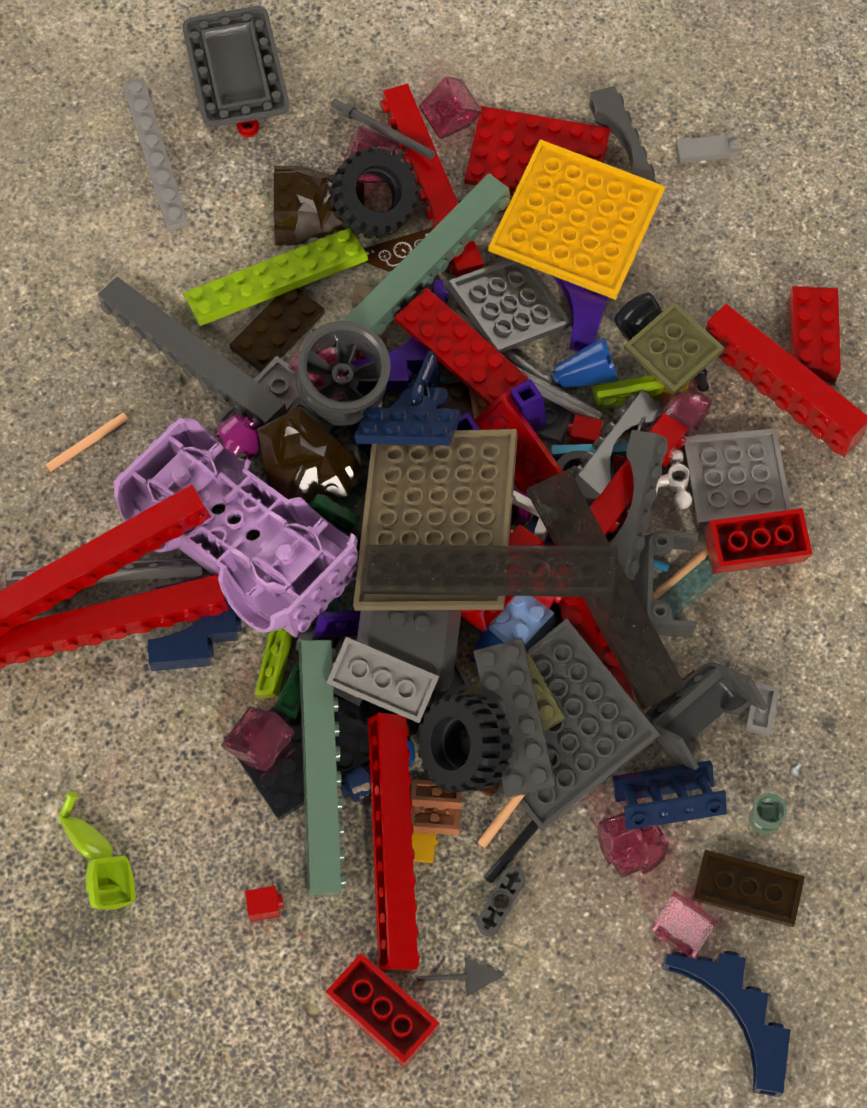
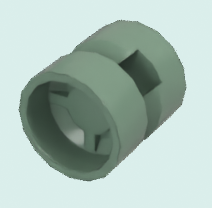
(767, 813)

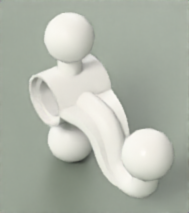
(682, 498)

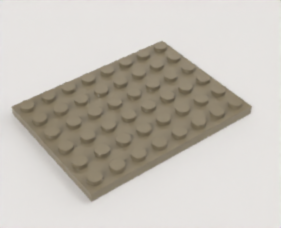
(438, 499)

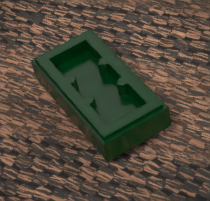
(290, 698)

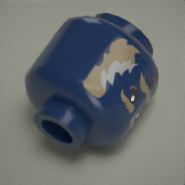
(356, 784)

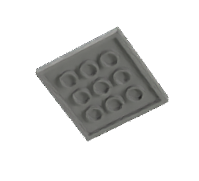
(735, 474)

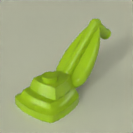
(107, 877)

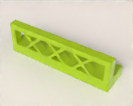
(616, 393)

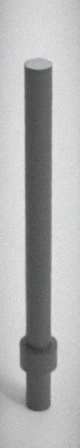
(352, 113)

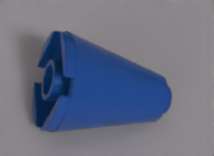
(587, 367)

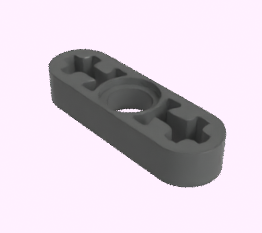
(486, 914)

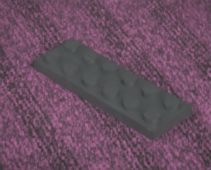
(509, 683)

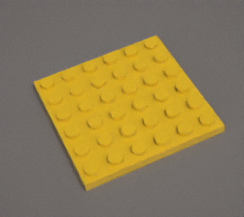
(577, 219)

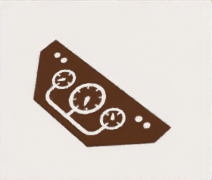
(392, 252)

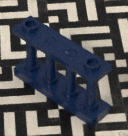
(667, 781)

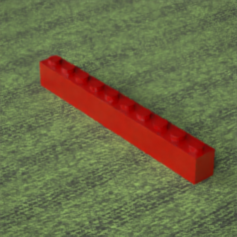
(431, 176)
(618, 494)
(101, 557)
(112, 620)
(393, 844)

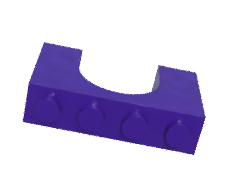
(528, 401)

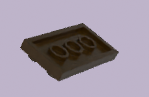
(277, 328)
(748, 888)

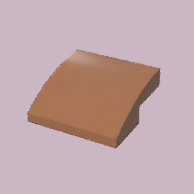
(434, 809)

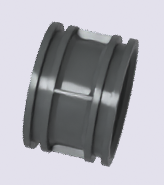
(346, 337)

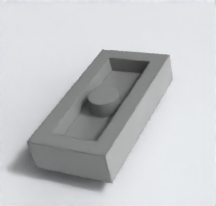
(758, 719)

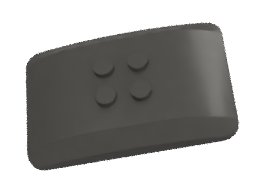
(235, 66)
(416, 637)

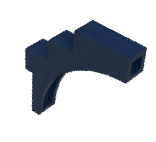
(195, 644)
(748, 1006)

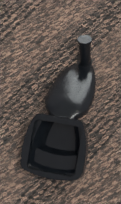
(637, 315)

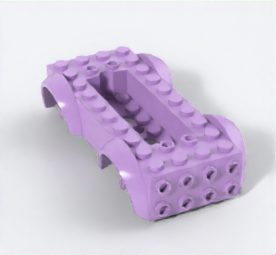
(269, 581)

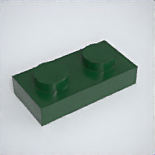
(335, 514)

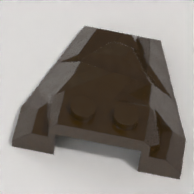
(304, 205)
(306, 459)

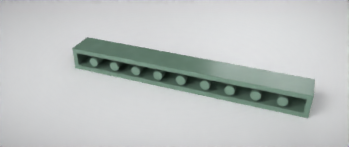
(432, 255)
(320, 770)

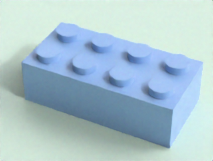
(525, 620)

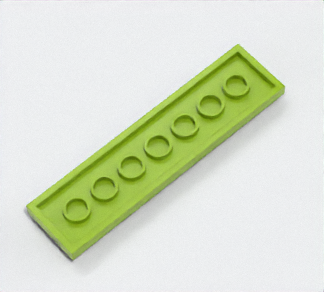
(275, 276)

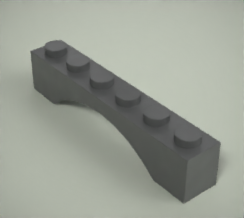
(609, 112)
(646, 457)
(595, 471)

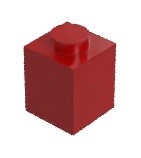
(584, 430)
(263, 903)

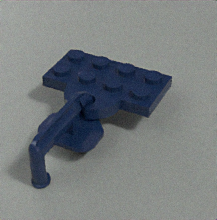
(414, 416)

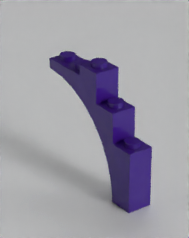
(586, 312)
(405, 358)

